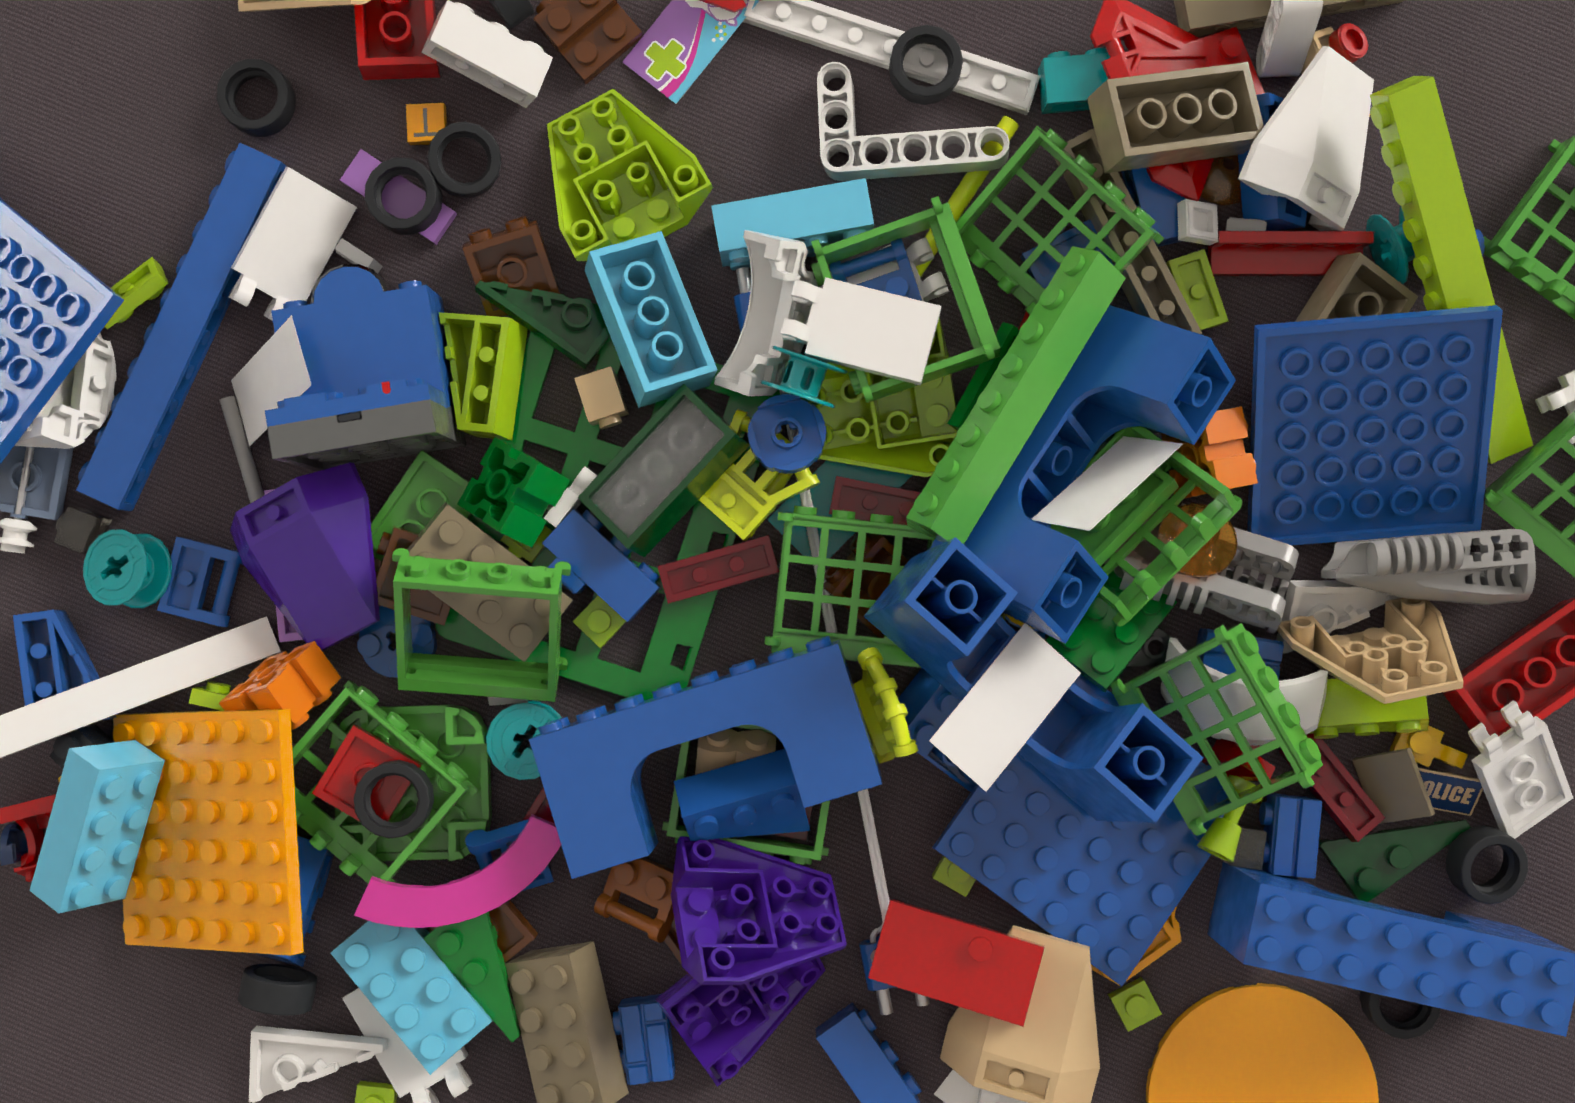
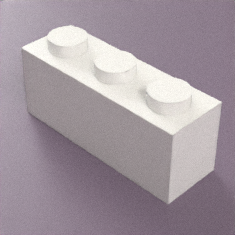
(487, 53)

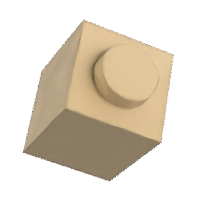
(602, 397)

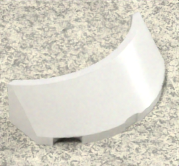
(774, 268)
(78, 403)
(1305, 694)

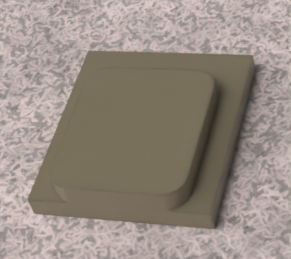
(1394, 785)

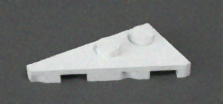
(1330, 603)
(291, 1056)

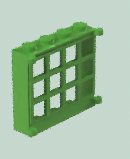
(1522, 263)
(1010, 275)
(1520, 514)
(845, 521)
(1176, 552)
(1264, 689)
(329, 832)

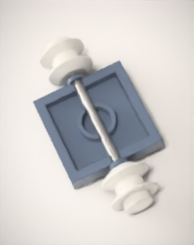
(31, 485)

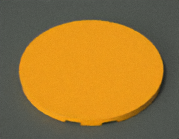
(1261, 1049)

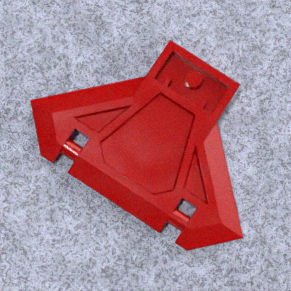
(1159, 48)

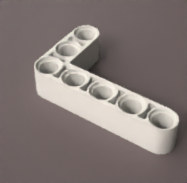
(1287, 37)
(896, 144)

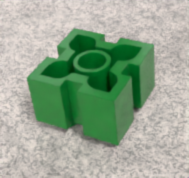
(513, 492)

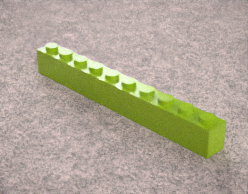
(1443, 230)

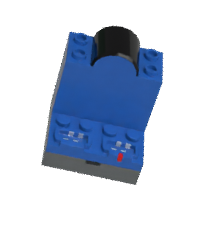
(372, 372)

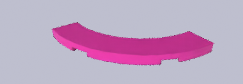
(468, 896)

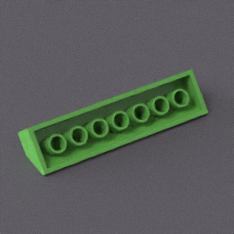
(1016, 396)

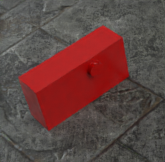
(392, 39)
(1528, 667)
(956, 962)

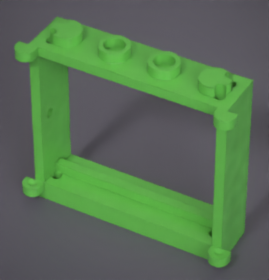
(960, 277)
(471, 674)
(797, 853)

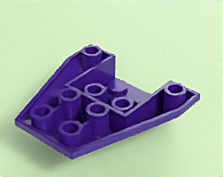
(314, 553)
(749, 912)
(733, 1021)

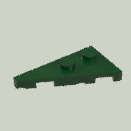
(563, 322)
(1387, 856)

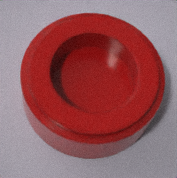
(1349, 42)

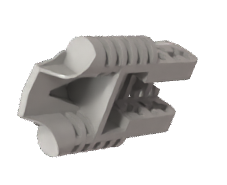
(1440, 566)
(1229, 591)

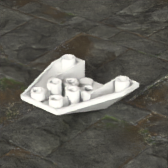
(1316, 142)

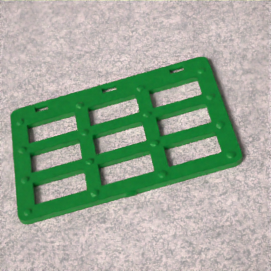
(678, 621)

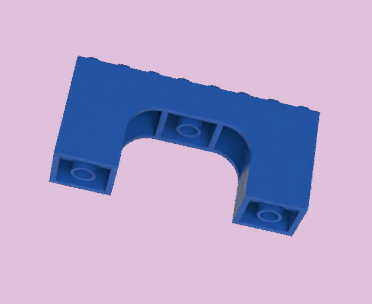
(1123, 378)
(1102, 756)
(597, 762)
(1392, 952)

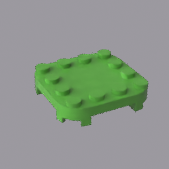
(459, 739)

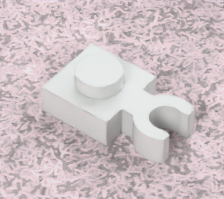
(570, 497)

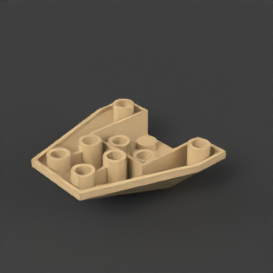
(1387, 663)
(1054, 1051)

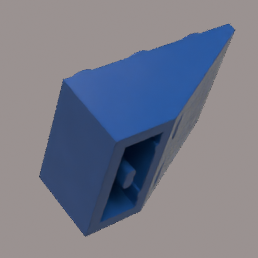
(927, 710)

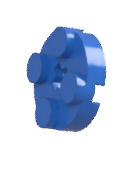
(797, 414)
(375, 641)

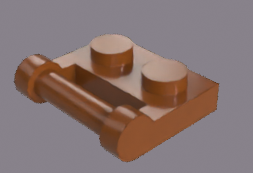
(647, 883)

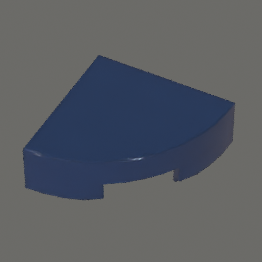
(12, 844)

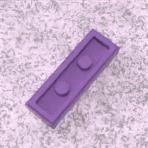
(399, 195)

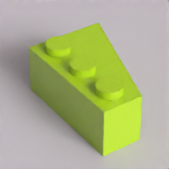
(485, 371)
(1355, 712)

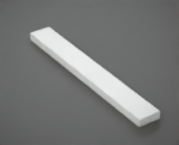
(874, 45)
(136, 686)

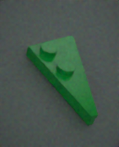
(479, 965)

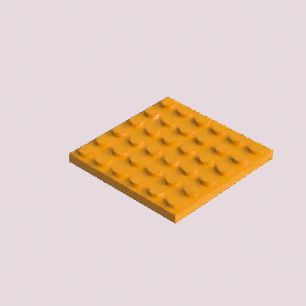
(219, 834)

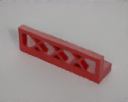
(1282, 251)

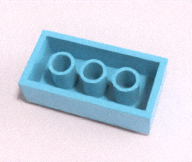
(803, 215)
(649, 318)
(96, 825)
(412, 990)

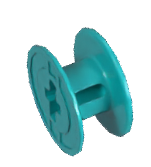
(1390, 246)
(803, 376)
(127, 569)
(504, 738)

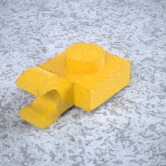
(1426, 746)

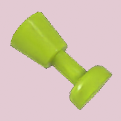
(1224, 833)

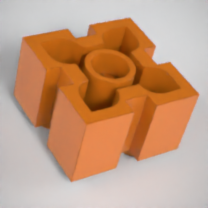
(1219, 452)
(286, 682)

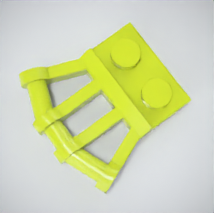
(742, 501)
(882, 709)

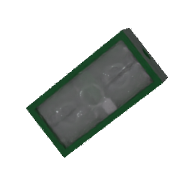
(663, 471)

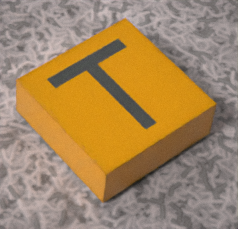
(424, 122)

